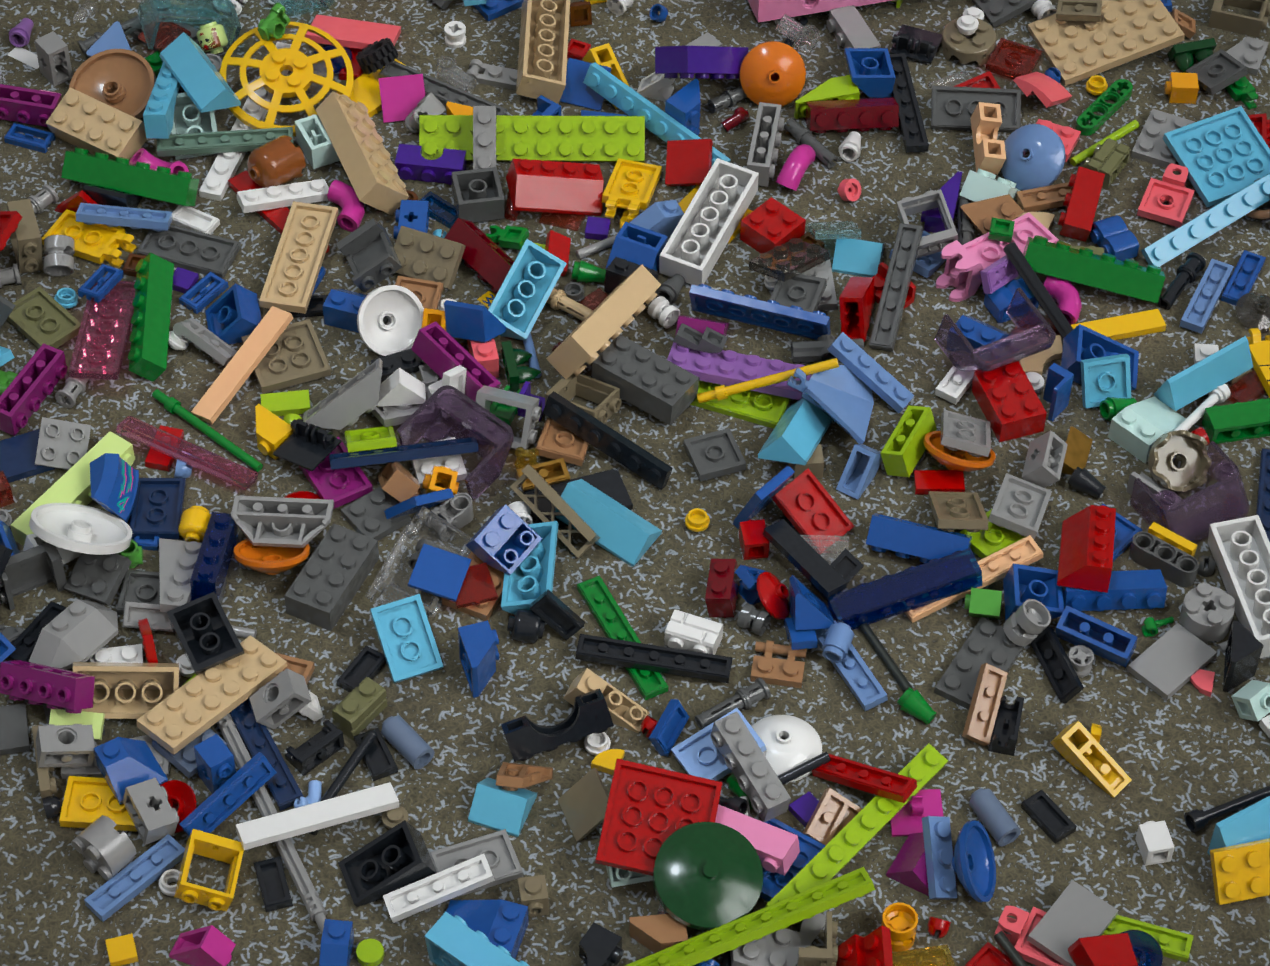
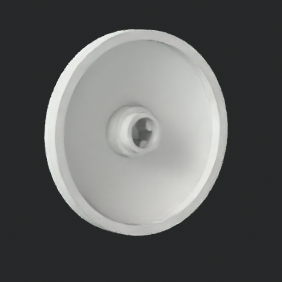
(80, 528)

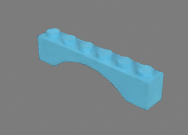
(160, 108)

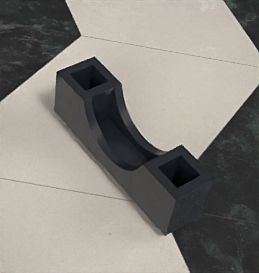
(587, 717)
(600, 947)

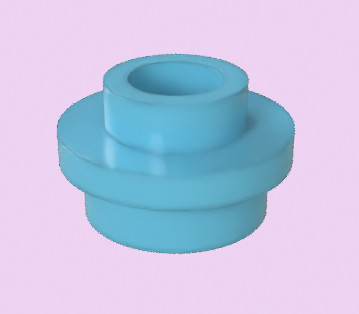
(66, 298)

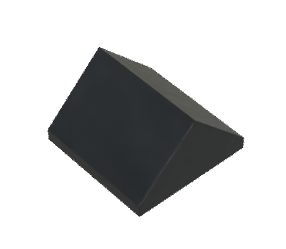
(112, 197)
(1241, 656)

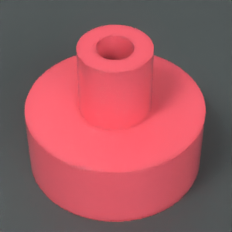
(849, 190)

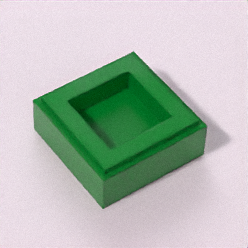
(1001, 230)

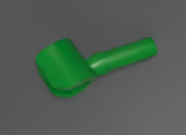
(1151, 626)

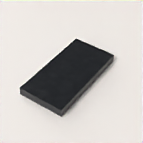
(607, 482)

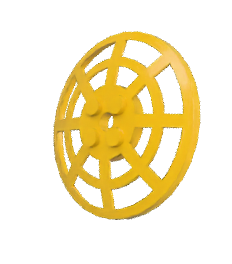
(281, 85)

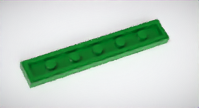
(617, 627)

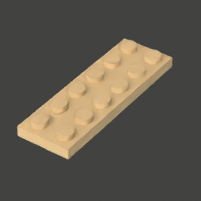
(299, 257)
(210, 696)

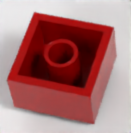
(771, 226)

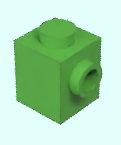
(984, 603)

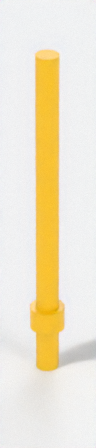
(722, 392)

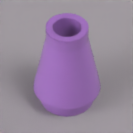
(21, 33)

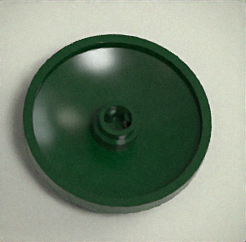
(707, 875)

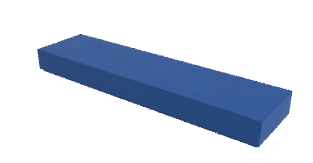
(229, 795)

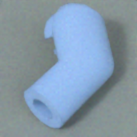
(314, 794)

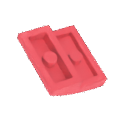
(1044, 87)

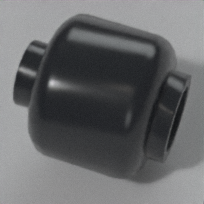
(525, 626)

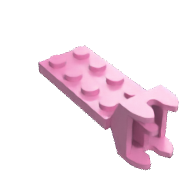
(967, 260)

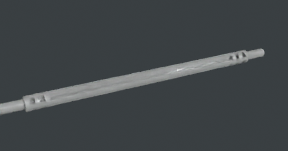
(285, 847)

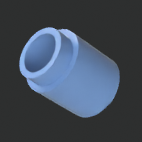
(837, 642)

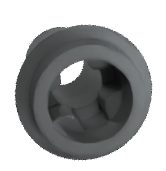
(671, 288)

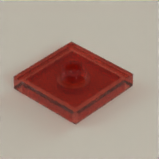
(1013, 59)

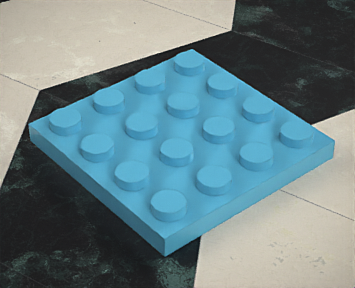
(1220, 154)

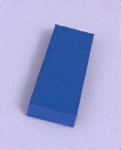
(1243, 277)

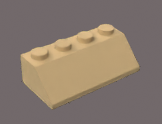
(129, 688)

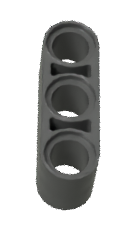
(1157, 554)

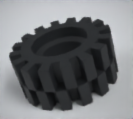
(377, 56)

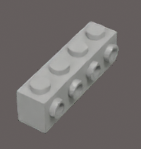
(764, 141)
(750, 767)

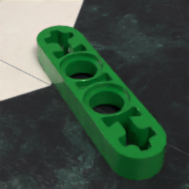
(1107, 109)

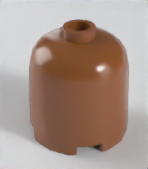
(276, 162)

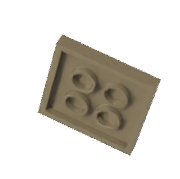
(292, 359)

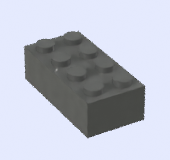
(646, 379)
(331, 577)

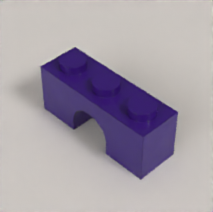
(415, 167)

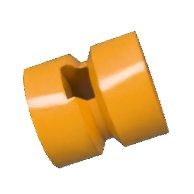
(903, 925)

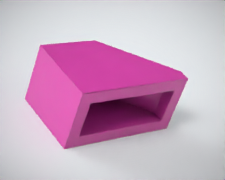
(203, 947)

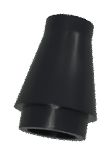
(1085, 482)

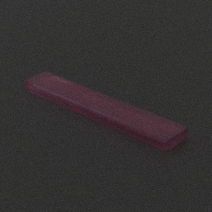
(187, 452)

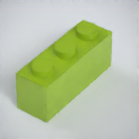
(906, 442)

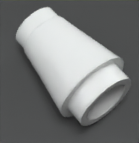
(850, 146)

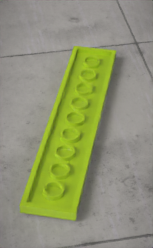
(540, 137)

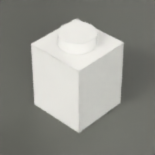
(1154, 842)

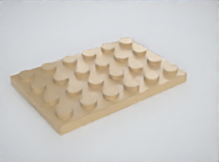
(1124, 34)

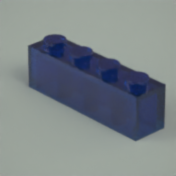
(214, 556)

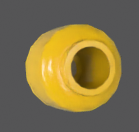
(194, 523)

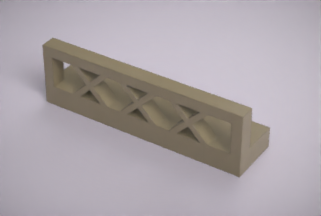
(558, 502)

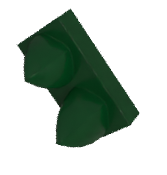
(1185, 52)
(516, 374)

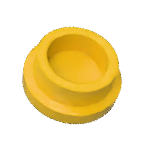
(1096, 85)
(697, 520)

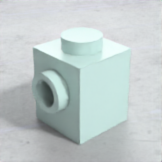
(1253, 700)

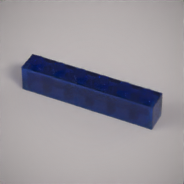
(906, 589)

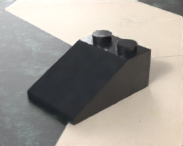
(204, 633)
(387, 864)

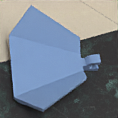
(840, 396)

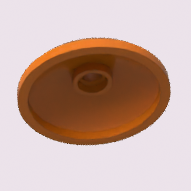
(762, 63)
(955, 460)
(268, 558)

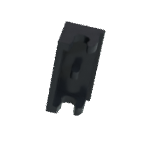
(1006, 727)
(316, 749)

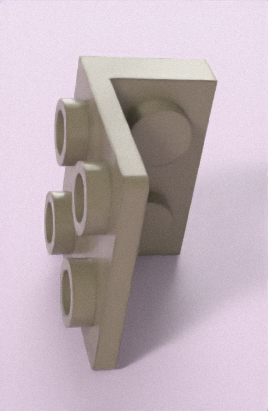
(822, 956)

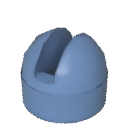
(182, 470)

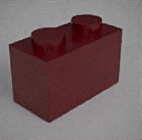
(722, 588)

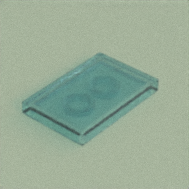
(834, 230)

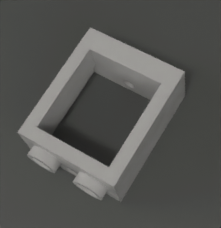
(931, 199)
(529, 435)

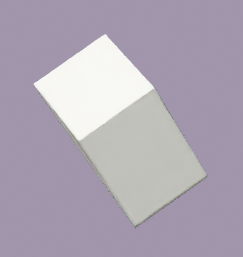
(401, 389)

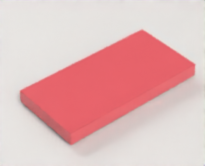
(352, 32)

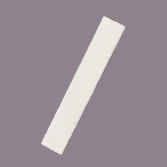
(317, 816)

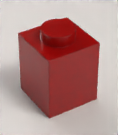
(752, 541)

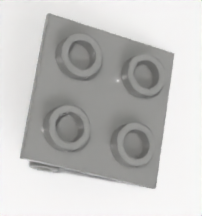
(61, 443)

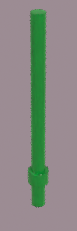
(174, 407)

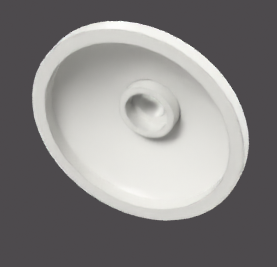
(403, 315)
(800, 746)

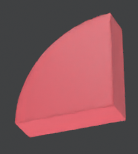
(1203, 681)

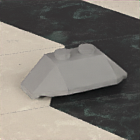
(348, 401)
(281, 520)
(75, 635)

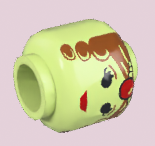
(212, 37)

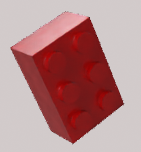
(1009, 402)

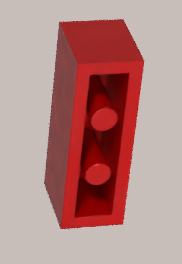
(1081, 203)

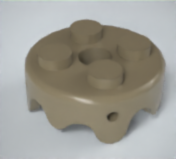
(967, 49)
(1194, 461)

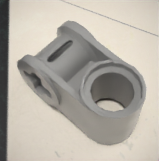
(427, 106)
(456, 510)

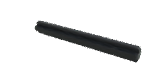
(1038, 289)

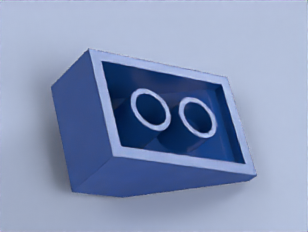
(1088, 344)
(498, 919)

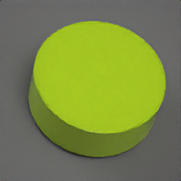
(370, 952)

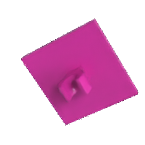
(400, 96)
(909, 818)

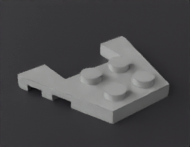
(399, 414)
(780, 946)

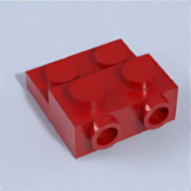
(867, 951)

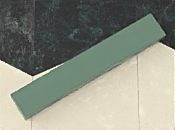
(219, 141)

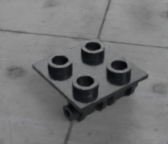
(916, 43)
(307, 445)

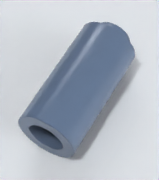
(407, 741)
(994, 816)

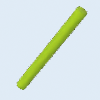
(1114, 136)

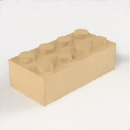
(96, 126)

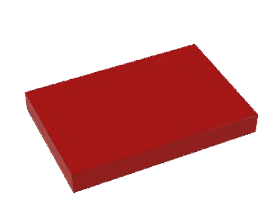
(811, 507)

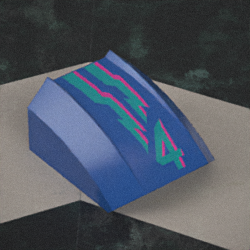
(114, 484)

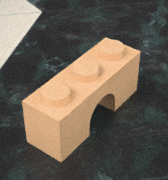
(988, 151)

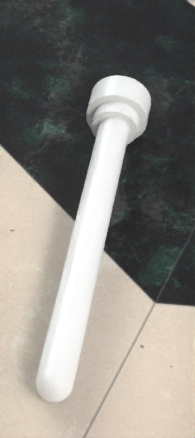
(1216, 396)

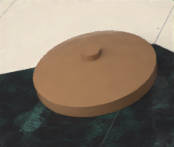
(117, 79)

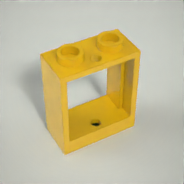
(216, 848)

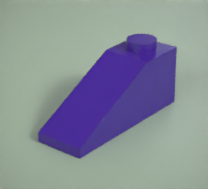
(950, 191)

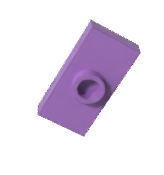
(998, 275)

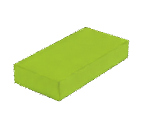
(286, 402)

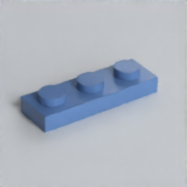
(939, 857)

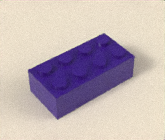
(699, 61)

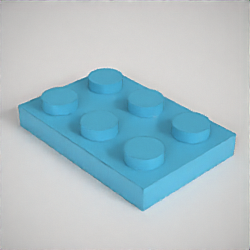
(406, 638)

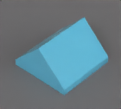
(857, 257)
(500, 808)

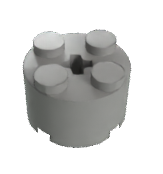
(1207, 612)
(104, 848)

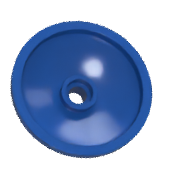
(975, 861)

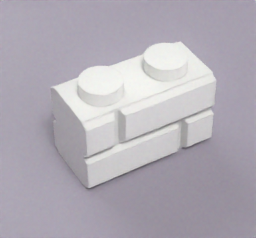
(693, 633)

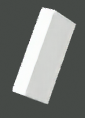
(194, 219)

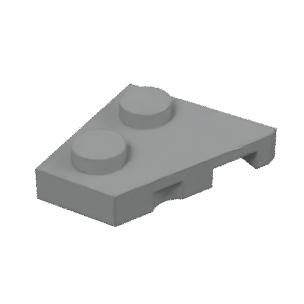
(1250, 53)

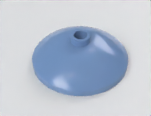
(1042, 164)

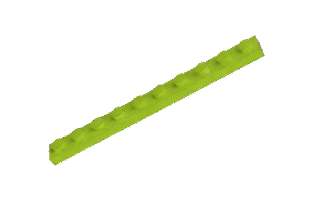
(861, 828)
(763, 922)

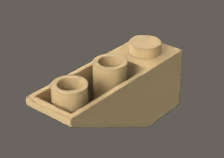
(622, 709)

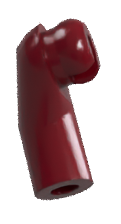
(739, 117)

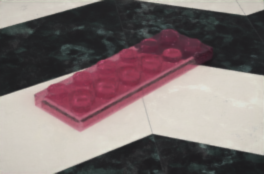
(104, 334)

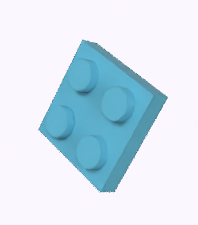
(1105, 378)

